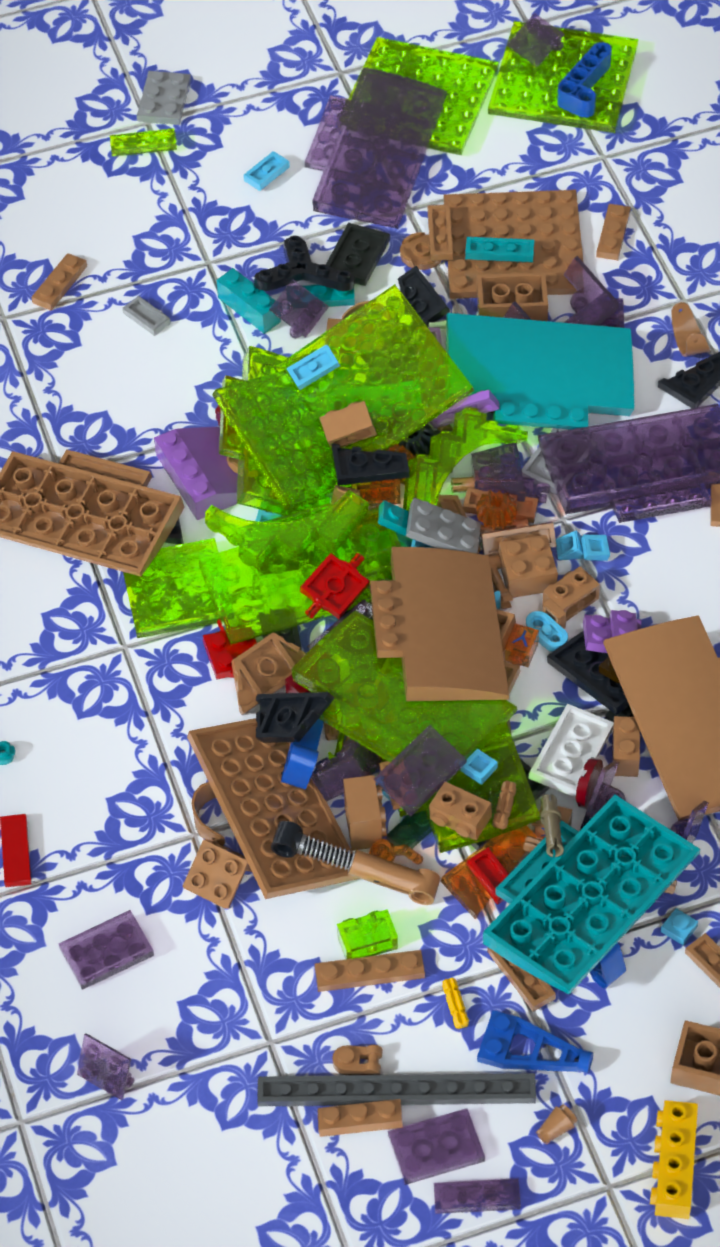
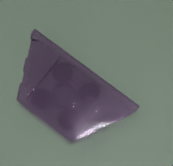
(499, 469)

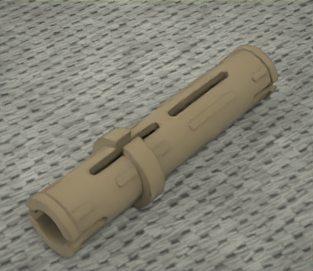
(551, 820)

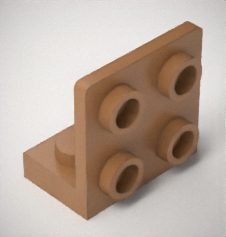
(216, 873)

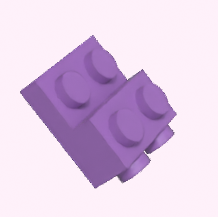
(599, 628)

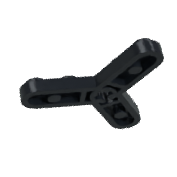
(300, 268)

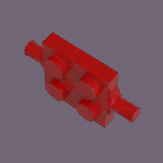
(334, 585)
(222, 652)

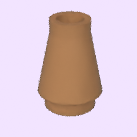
(557, 1123)

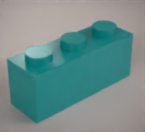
(247, 300)

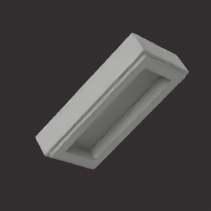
(146, 315)

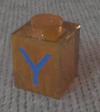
(521, 645)

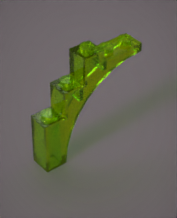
(449, 448)
(291, 538)

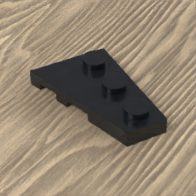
(422, 296)
(695, 384)
(361, 466)

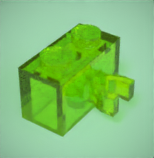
(367, 935)

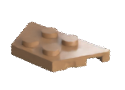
(263, 669)

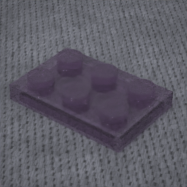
(420, 770)
(106, 949)
(436, 1146)

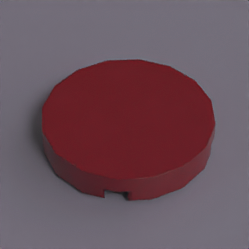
(588, 782)

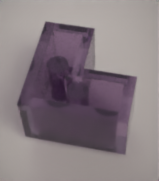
(350, 762)

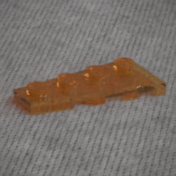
(465, 885)

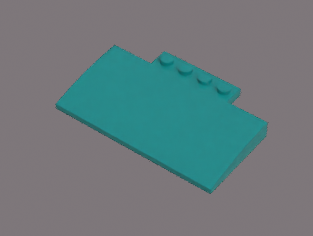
(544, 369)
(580, 904)

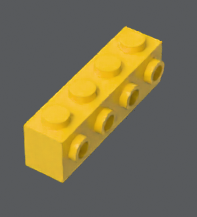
(676, 1159)

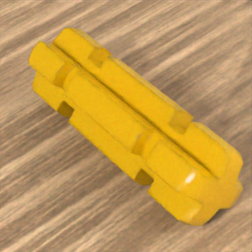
(455, 1003)

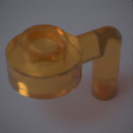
(386, 850)

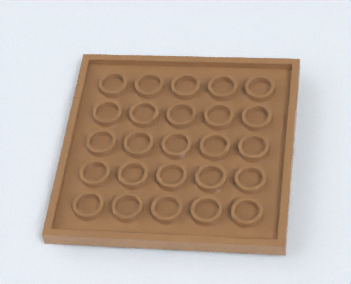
(544, 216)

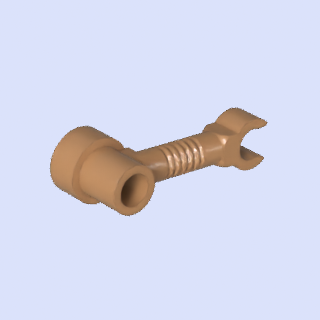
(506, 597)

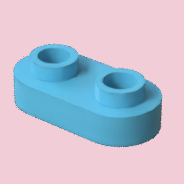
(549, 630)

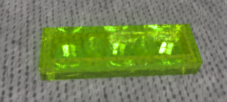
(143, 142)

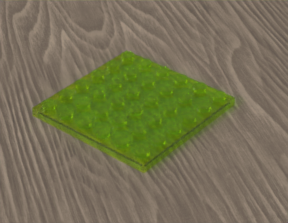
(462, 76)
(532, 91)
(388, 363)

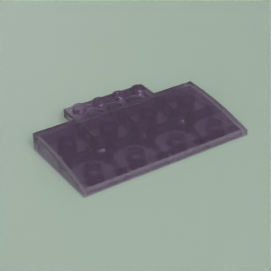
(373, 147)
(637, 464)

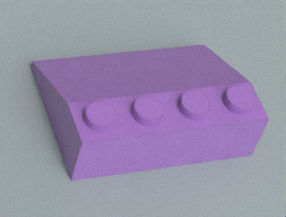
(197, 468)

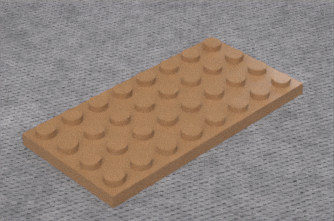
(255, 800)

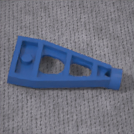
(499, 1038)

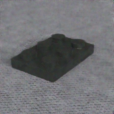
(358, 251)

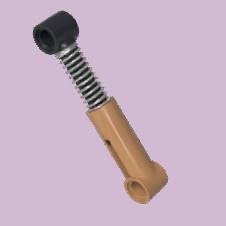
(418, 884)

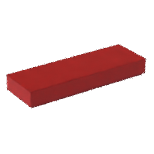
(15, 850)

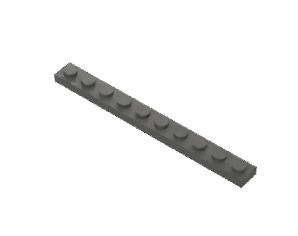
(411, 1089)

